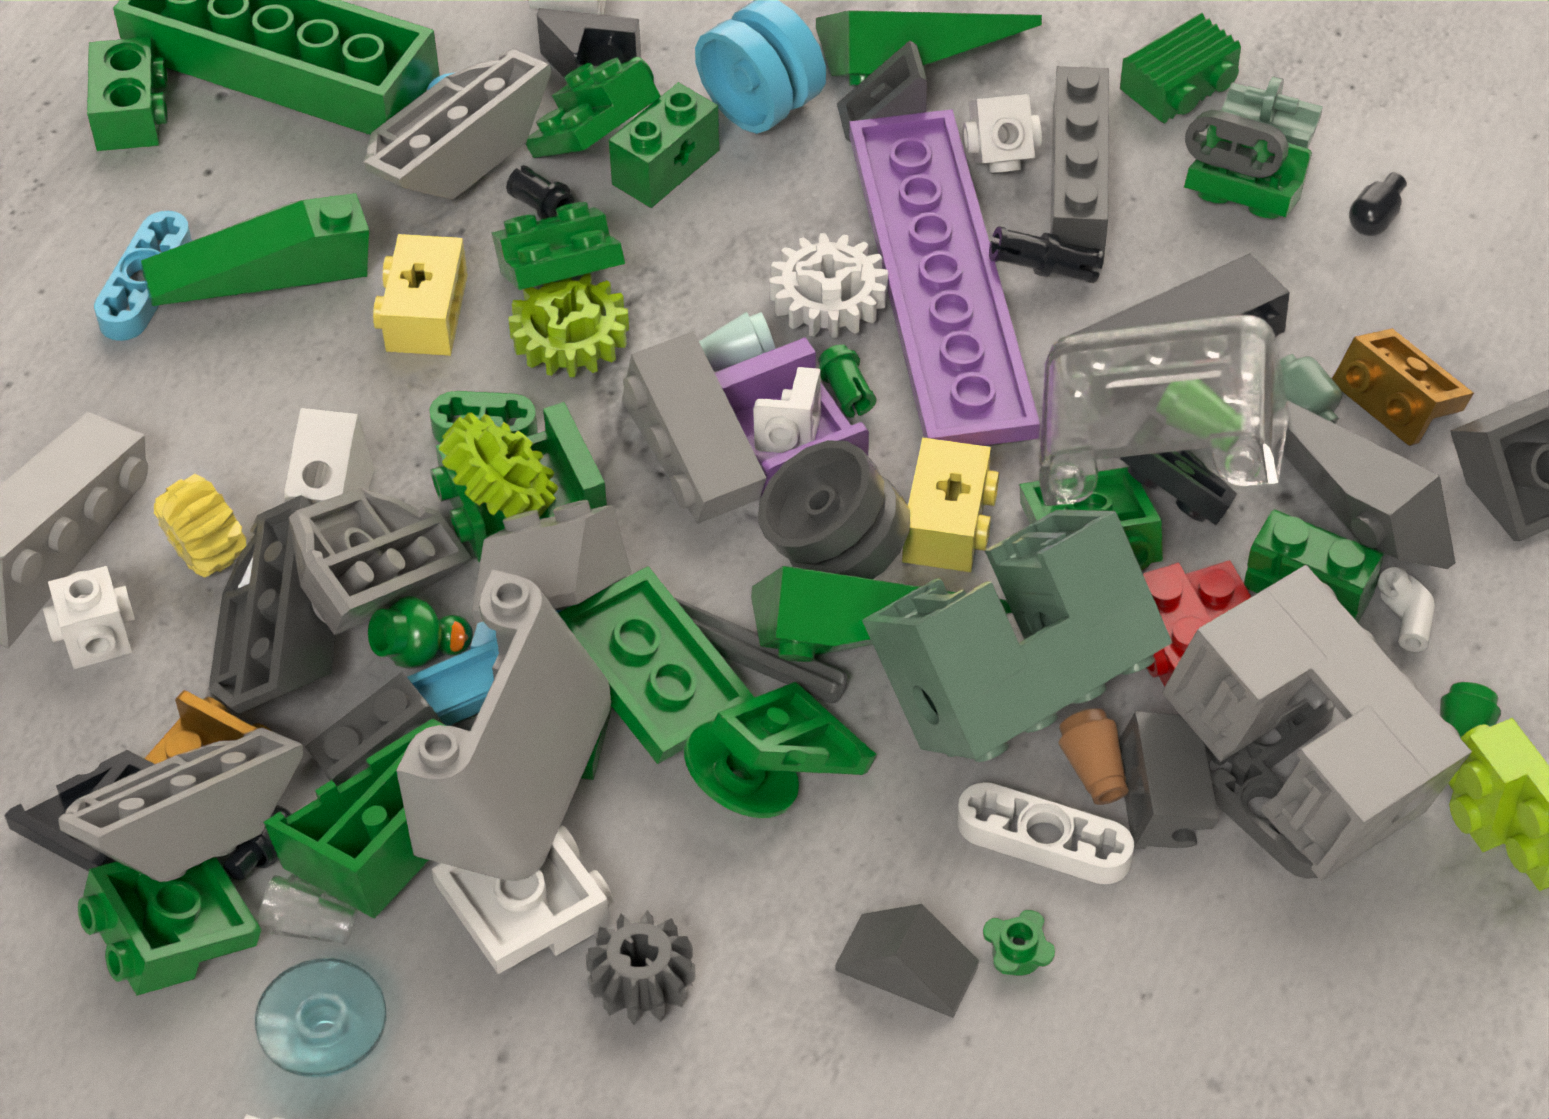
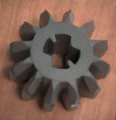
(640, 967)

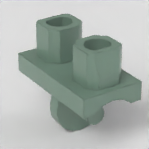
(1288, 114)

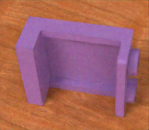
(766, 379)

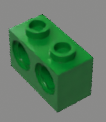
(125, 93)

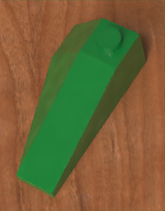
(863, 40)
(274, 250)
(819, 611)

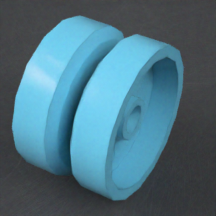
(760, 65)

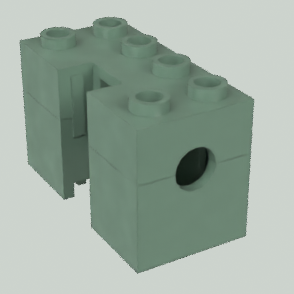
(1081, 622)

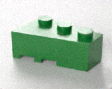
(354, 834)

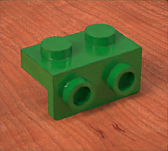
(1265, 196)

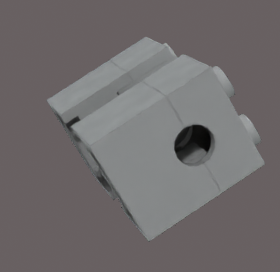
(1299, 651)

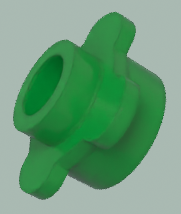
(1014, 958)

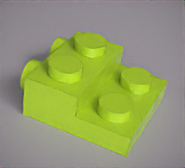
(1505, 797)

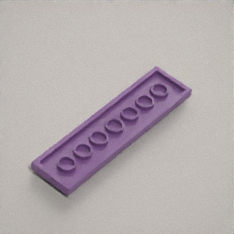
(942, 282)

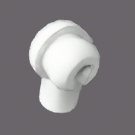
(1411, 604)

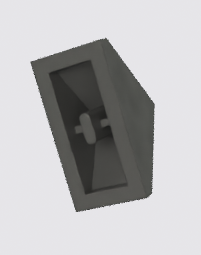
(889, 91)
(910, 957)

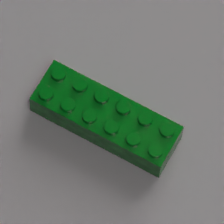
(294, 53)

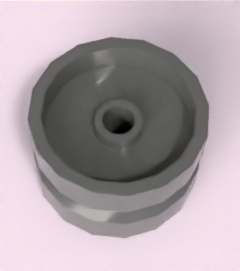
(834, 512)

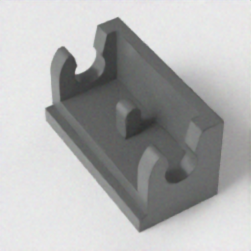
(1166, 781)

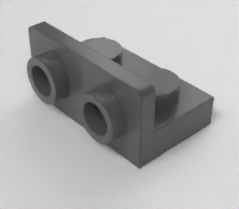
(369, 728)

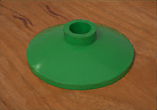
(733, 782)

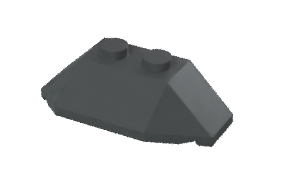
(266, 623)

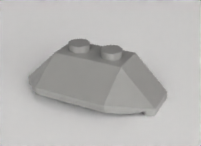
(460, 126)
(368, 553)
(187, 805)

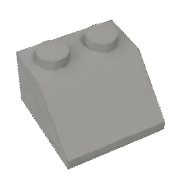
(561, 554)

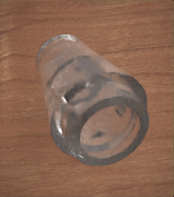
(305, 911)

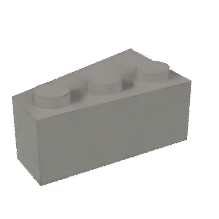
(692, 428)

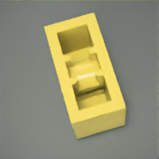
(422, 294)
(948, 505)

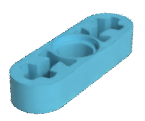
(173, 231)

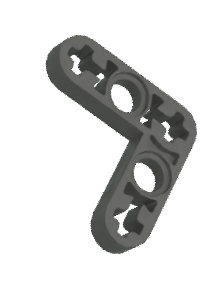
(1253, 775)

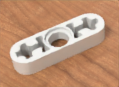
(1083, 863)

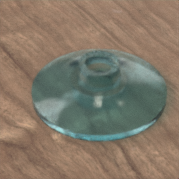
(318, 994)

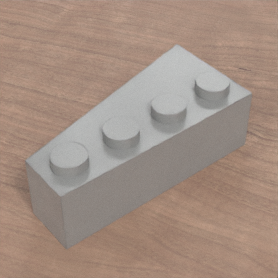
(59, 509)

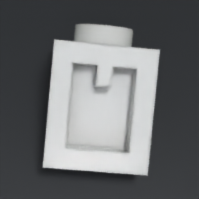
(793, 419)

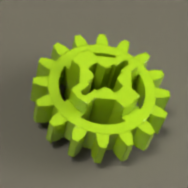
(569, 324)
(497, 466)

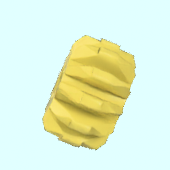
(199, 525)

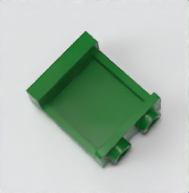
(562, 452)

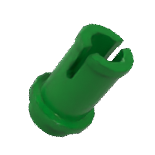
(841, 370)

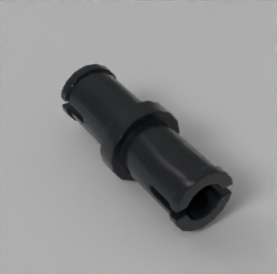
(1046, 254)

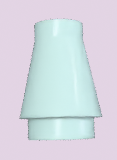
(738, 341)

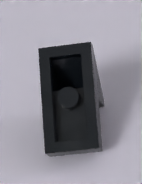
(583, 38)

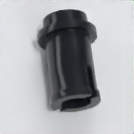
(538, 192)

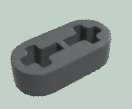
(1233, 155)

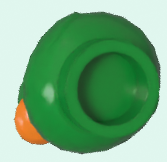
(413, 633)

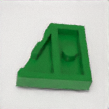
(791, 734)

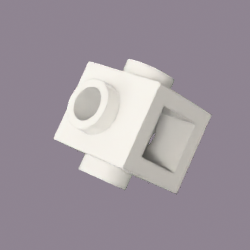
(1021, 128)
(89, 616)

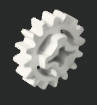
(828, 285)

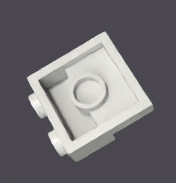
(524, 916)

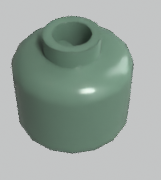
(1310, 386)

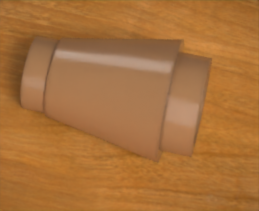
(1095, 754)

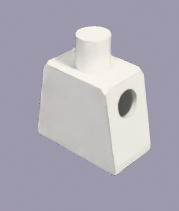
(327, 456)

